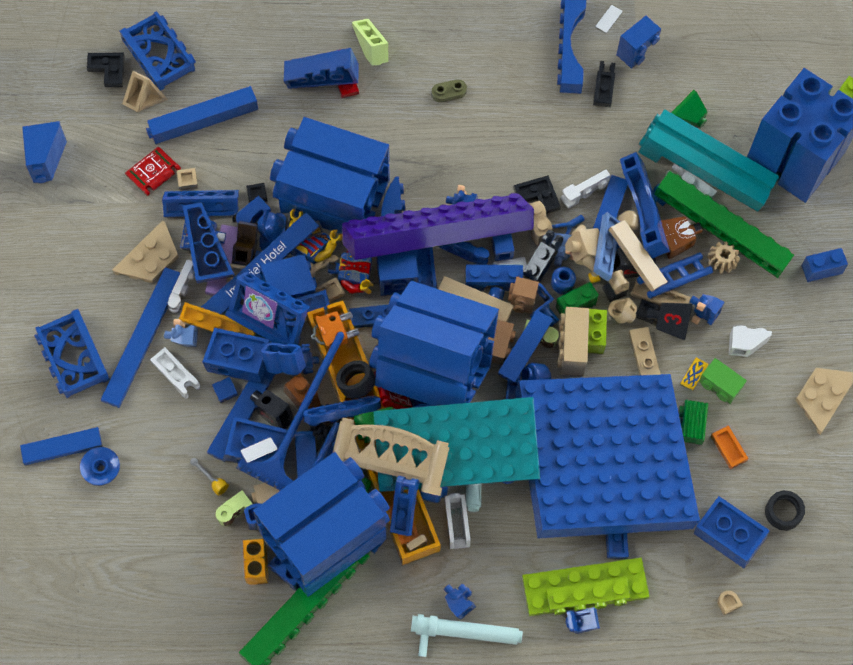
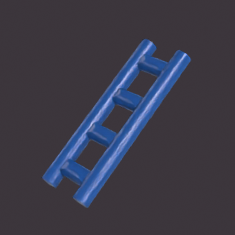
(686, 277)

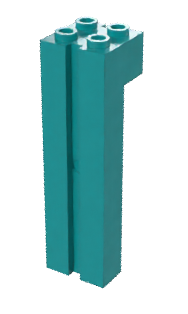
(707, 159)

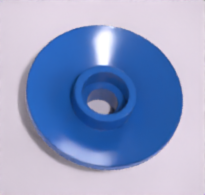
(93, 460)

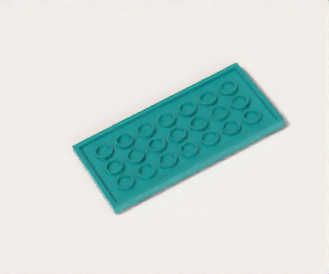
(485, 440)

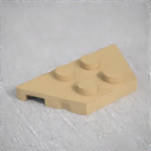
(149, 256)
(823, 395)

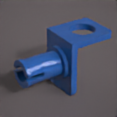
(545, 307)

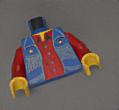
(353, 274)

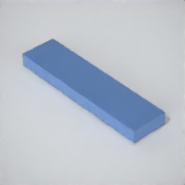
(606, 248)

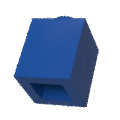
(503, 247)

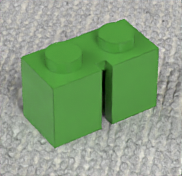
(722, 380)

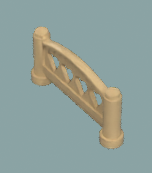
(428, 472)

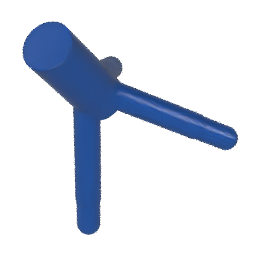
(570, 224)

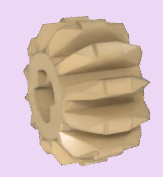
(725, 251)

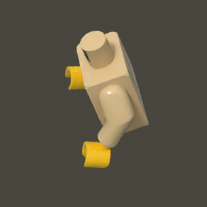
(583, 248)

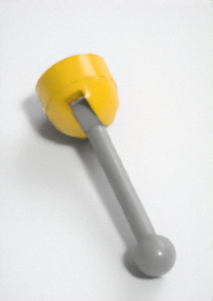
(218, 485)

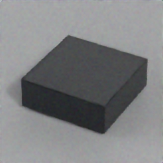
(257, 190)
(643, 309)

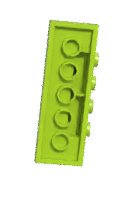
(585, 587)

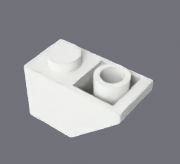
(746, 341)

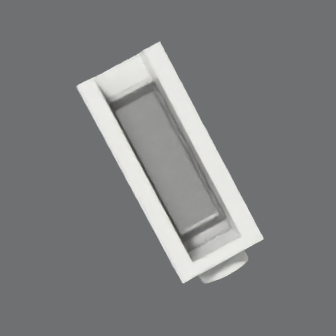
(457, 521)

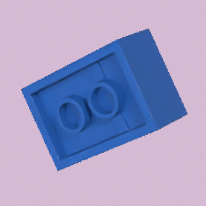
(235, 355)
(247, 433)
(731, 532)

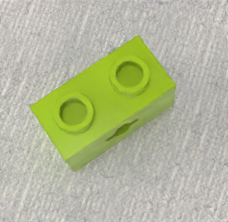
(597, 331)

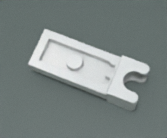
(573, 193)
(174, 372)

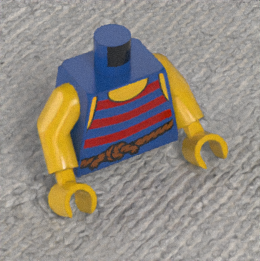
(317, 247)

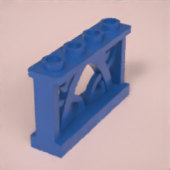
(155, 72)
(285, 303)
(76, 329)

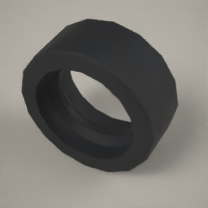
(350, 370)
(795, 500)

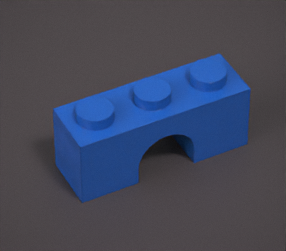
(485, 275)

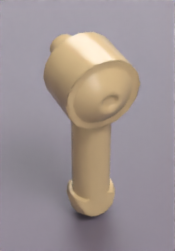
(320, 265)

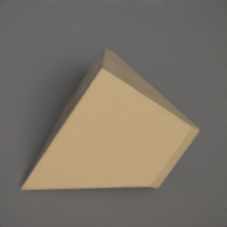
(142, 93)

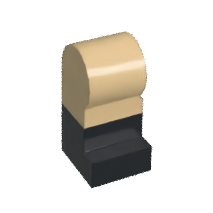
(616, 287)

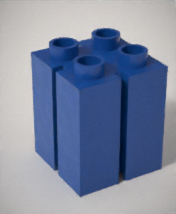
(804, 134)
(330, 174)
(433, 345)
(323, 522)

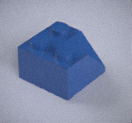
(636, 41)

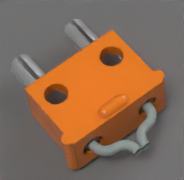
(329, 326)

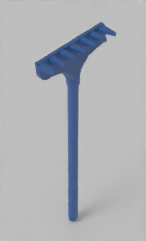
(272, 470)

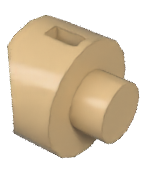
(625, 310)

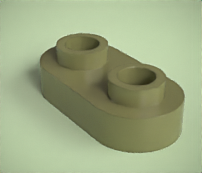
(450, 91)

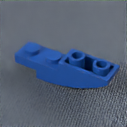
(392, 201)

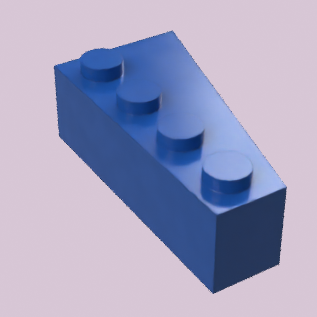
(322, 69)
(206, 250)

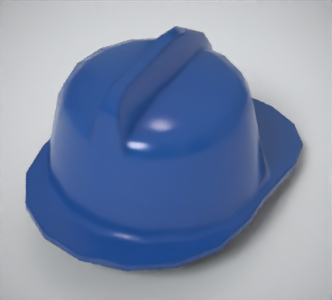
(270, 227)

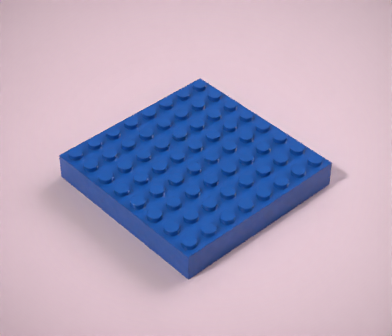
(609, 457)

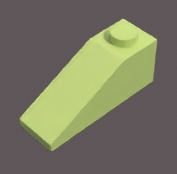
(371, 41)

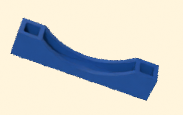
(571, 71)
(650, 222)

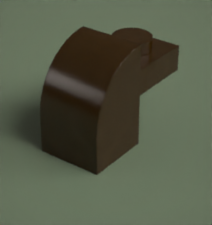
(246, 243)

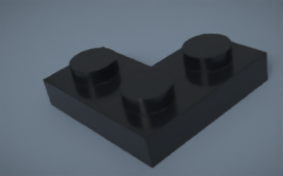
(111, 64)
(541, 190)

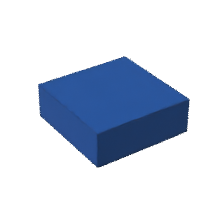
(224, 389)

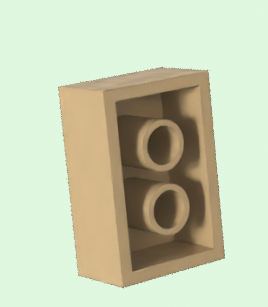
(573, 341)

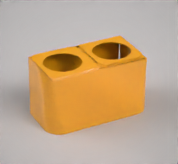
(261, 577)

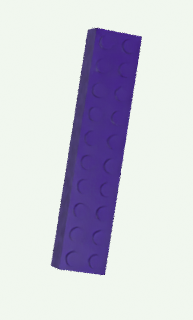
(437, 226)

